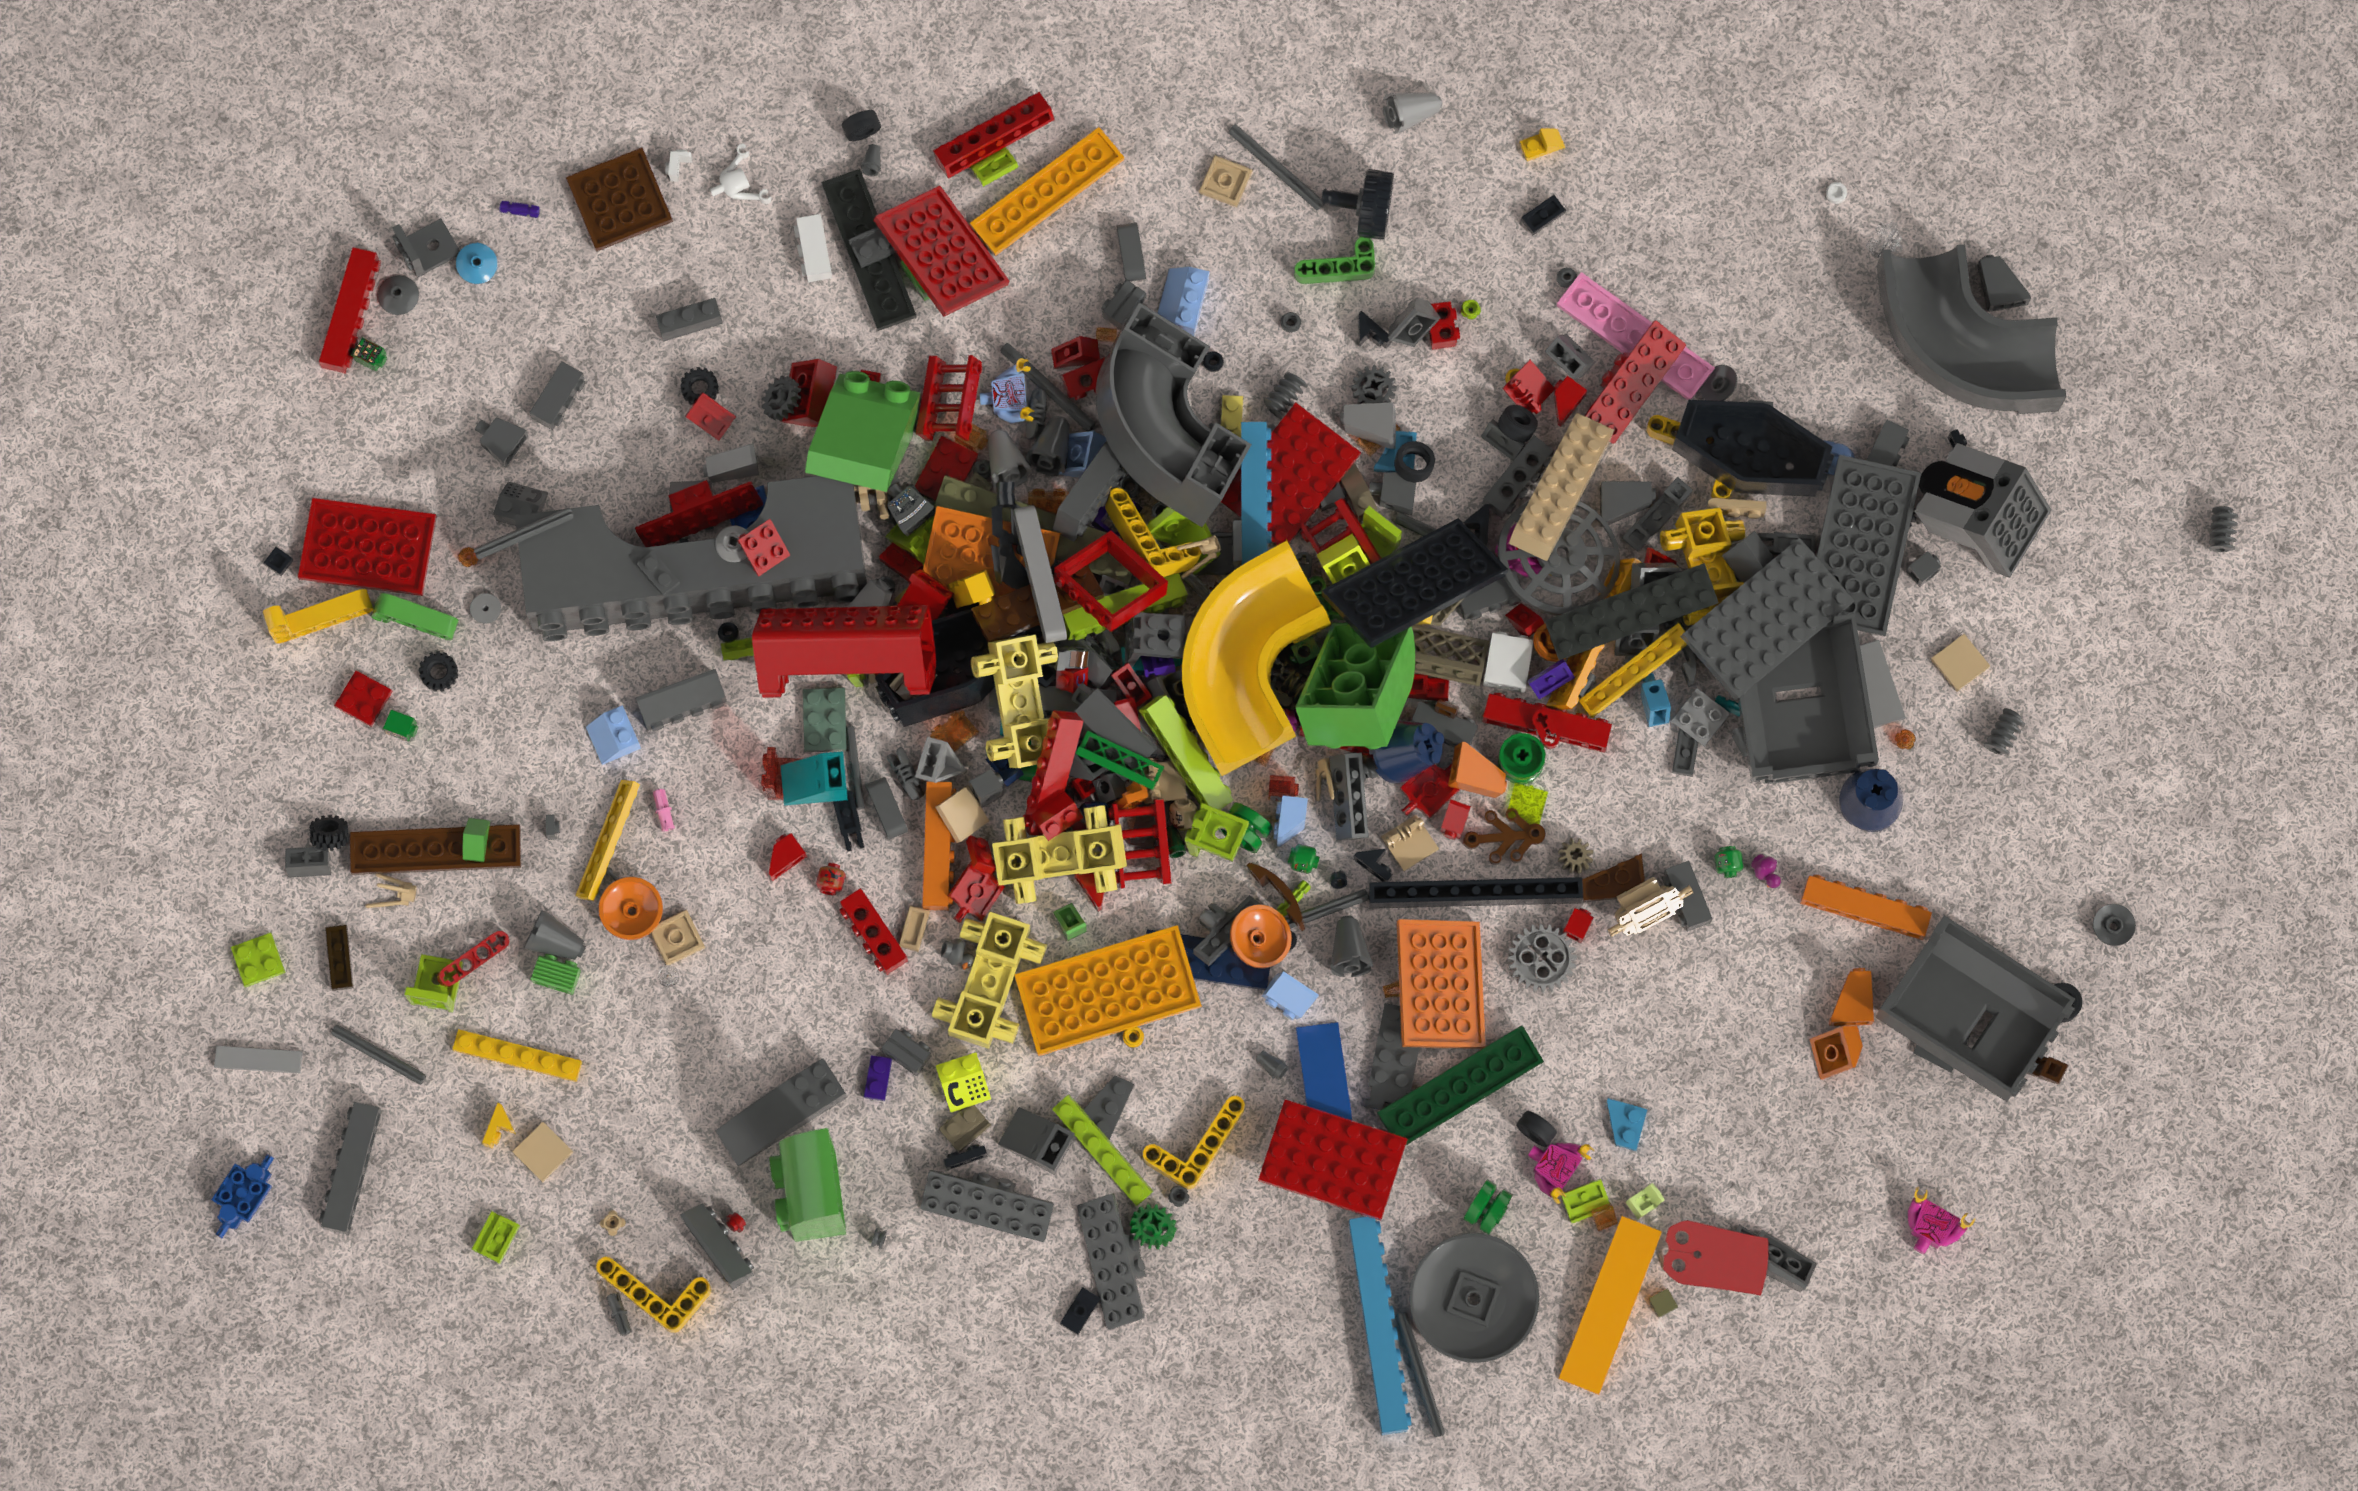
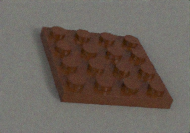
(619, 199)

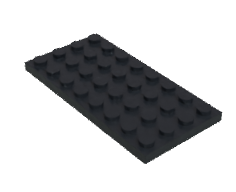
(1414, 582)

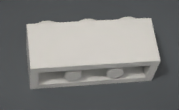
(813, 248)

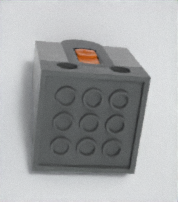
(1983, 506)

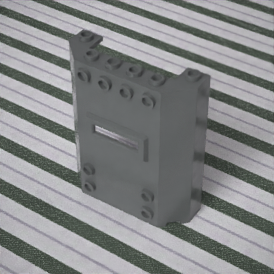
(1813, 733)
(1952, 988)

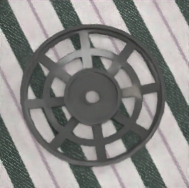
(1562, 566)

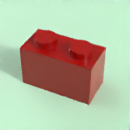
(1056, 816)

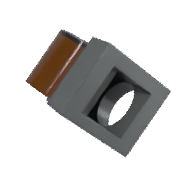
(1071, 658)

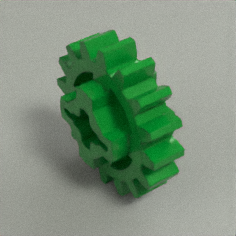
(1152, 1227)

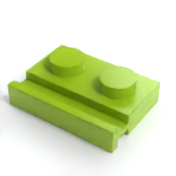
(994, 166)
(1583, 1199)
(495, 1237)

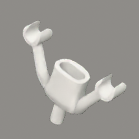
(735, 181)

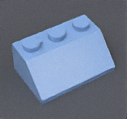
(1184, 297)

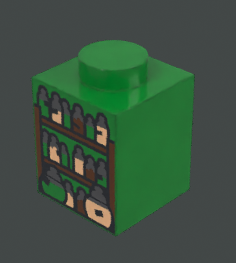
(370, 354)
(400, 726)

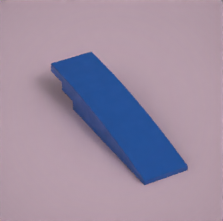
(1324, 1069)

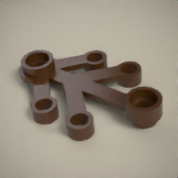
(1507, 836)

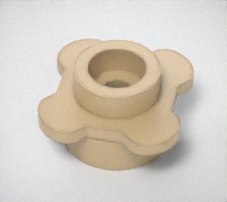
(606, 1223)

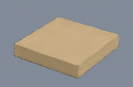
(1225, 181)
(1960, 662)
(962, 814)
(677, 938)
(542, 1152)

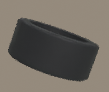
(1423, 451)

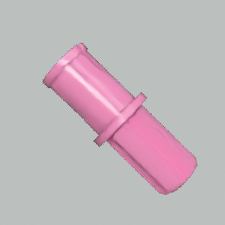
(663, 810)

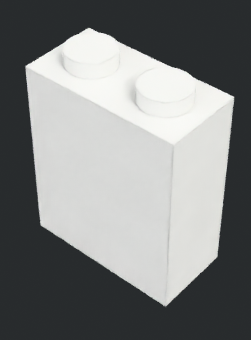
(1508, 662)

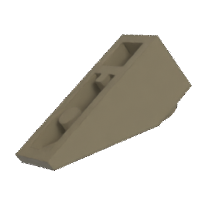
(1357, 492)

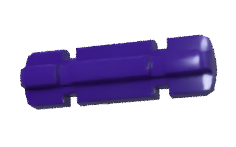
(519, 209)

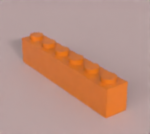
(937, 850)
(1866, 907)

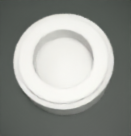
(1836, 192)

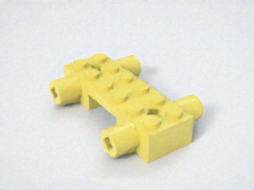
(1017, 696)
(1063, 855)
(989, 980)

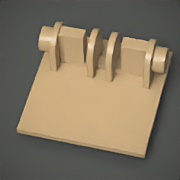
(1170, 784)
(1410, 842)

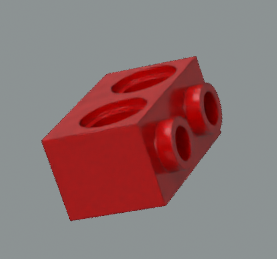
(1444, 325)

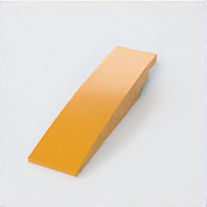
(1610, 1305)

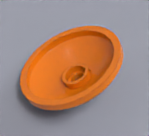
(628, 894)
(1272, 935)

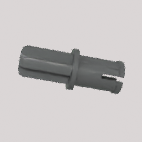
(619, 1314)

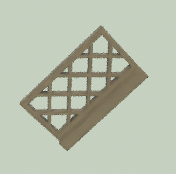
(1443, 667)

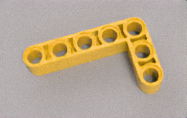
(1664, 435)
(1139, 538)
(316, 617)
(1202, 1149)
(651, 1298)

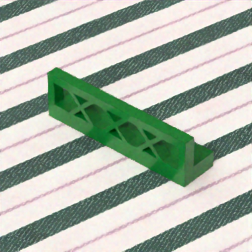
(1117, 768)

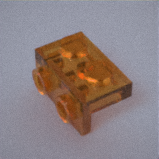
(1047, 499)
(955, 731)

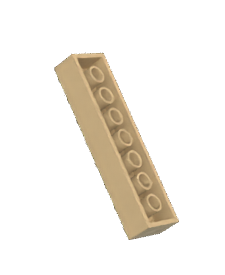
(1561, 486)

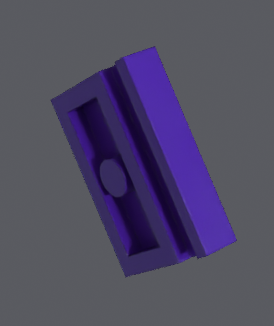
(1157, 665)

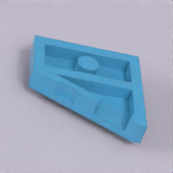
(1387, 459)
(1626, 1123)

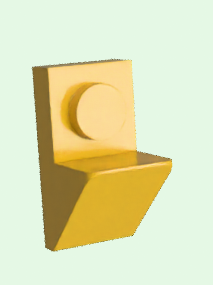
(1545, 142)
(498, 1121)

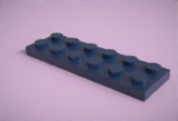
(1226, 969)

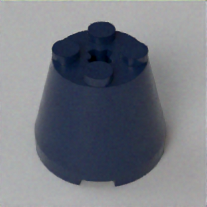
(1409, 751)
(1871, 800)

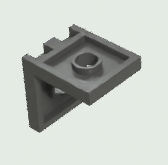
(416, 251)
(1230, 552)
(1142, 636)

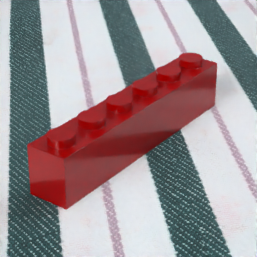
(349, 310)
(1572, 728)
(1053, 764)

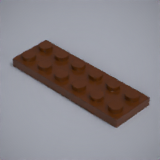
(1017, 610)

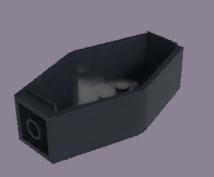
(1756, 428)
(956, 642)

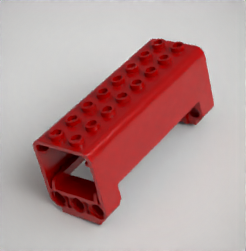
(844, 643)

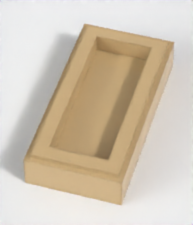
(914, 928)

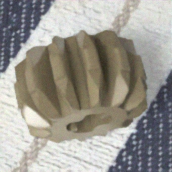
(1581, 862)

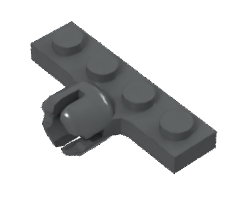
(1219, 925)

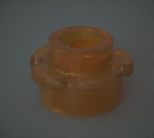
(462, 557)
(1910, 739)

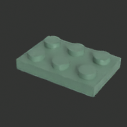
(824, 720)

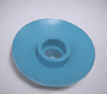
(471, 272)

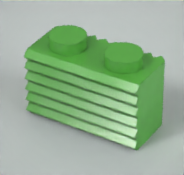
(555, 974)

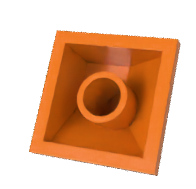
(1836, 1050)

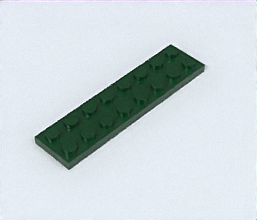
(1461, 1086)

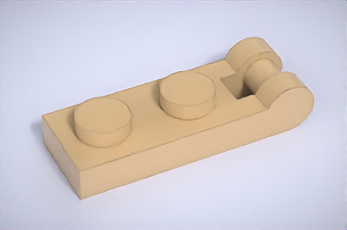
(1737, 508)

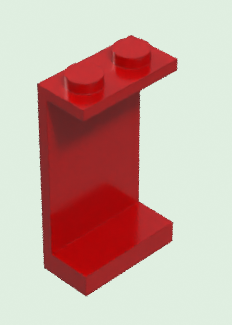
(926, 591)

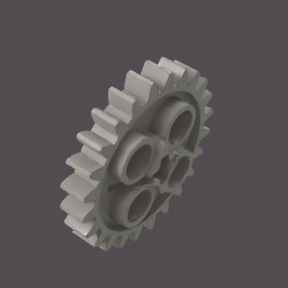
(1528, 971)

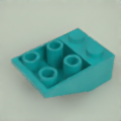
(814, 779)

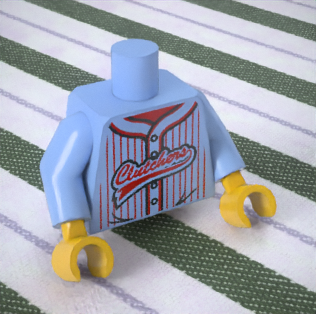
(1009, 394)

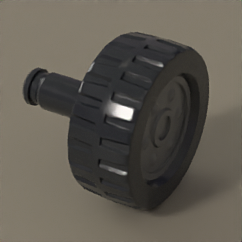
(1370, 204)

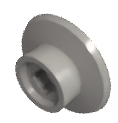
(730, 552)

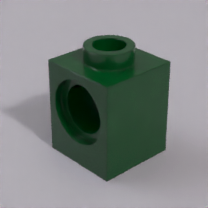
(1307, 644)

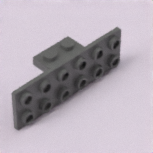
(988, 1204)
(1114, 1261)

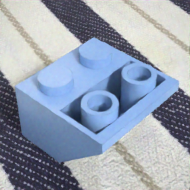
(1292, 818)

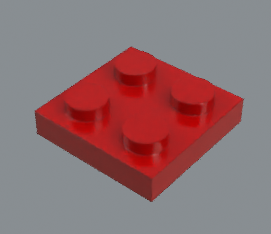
(363, 698)

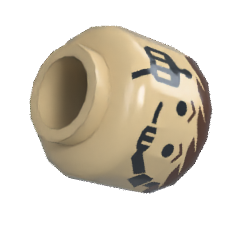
(1182, 814)

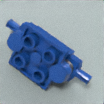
(242, 1194)

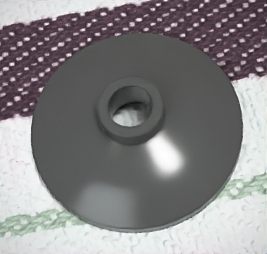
(402, 303)
(1719, 384)
(2121, 917)

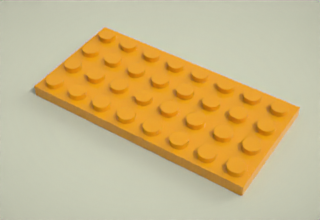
(1108, 990)

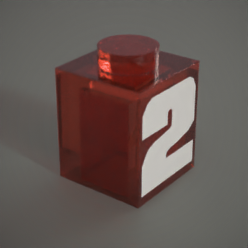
(1282, 786)

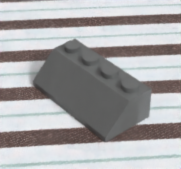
(681, 700)
(1109, 722)
(717, 1245)

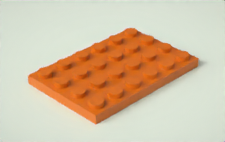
(962, 547)
(1440, 984)

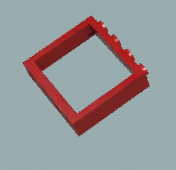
(1130, 560)

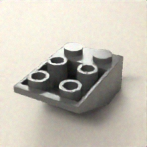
(1037, 1140)

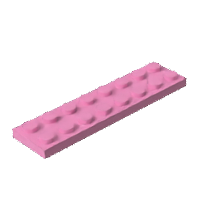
(1623, 329)

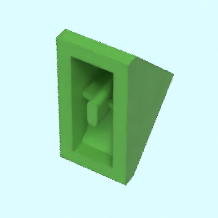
(475, 839)
(1070, 921)

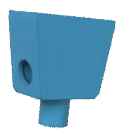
(1655, 701)

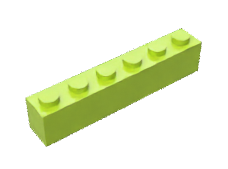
(1080, 623)
(1185, 753)

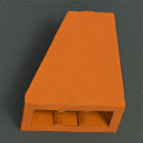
(1475, 773)
(1854, 1001)

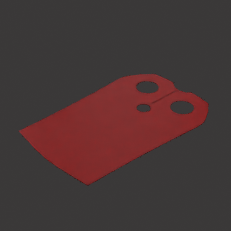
(1726, 1262)

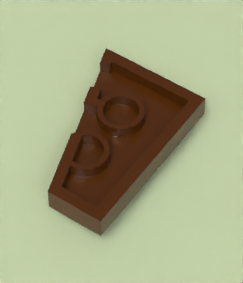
(1614, 881)

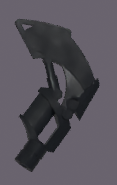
(1005, 563)

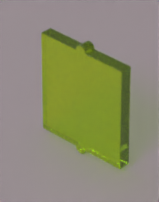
(1528, 803)

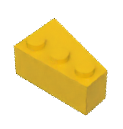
(972, 589)

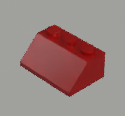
(816, 382)

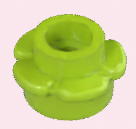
(1470, 304)

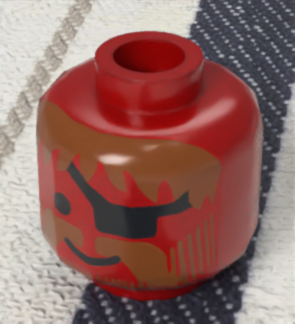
(830, 879)

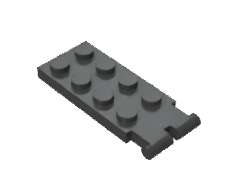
(1392, 1064)

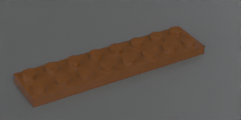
(430, 850)

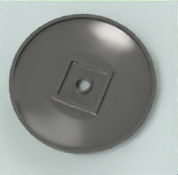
(1481, 1267)

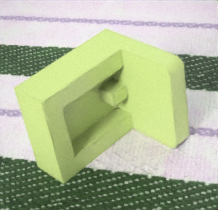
(1645, 1201)

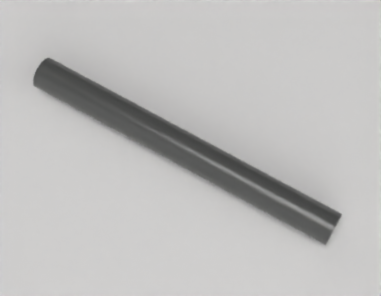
(859, 800)

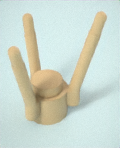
(1208, 546)
(1324, 771)
(406, 892)

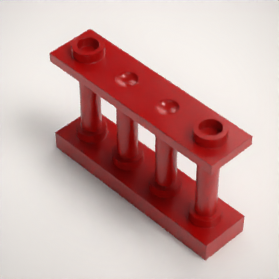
(932, 392)
(1354, 527)
(1159, 852)

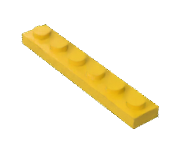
(1633, 671)
(607, 840)
(517, 1055)

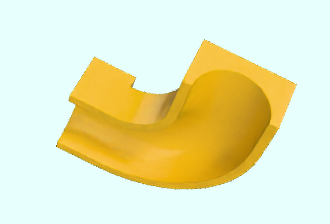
(1233, 653)

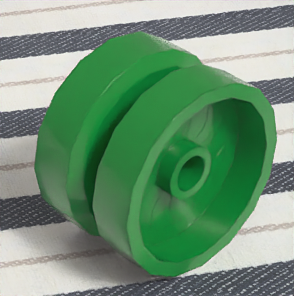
(1522, 746)
(1257, 828)
(1490, 1208)

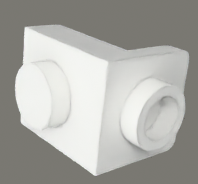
(673, 166)

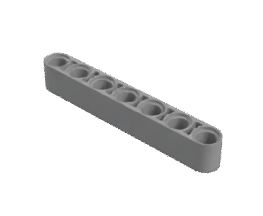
(1039, 574)

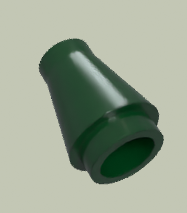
(1176, 845)

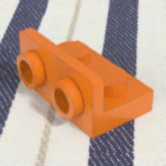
(1133, 797)

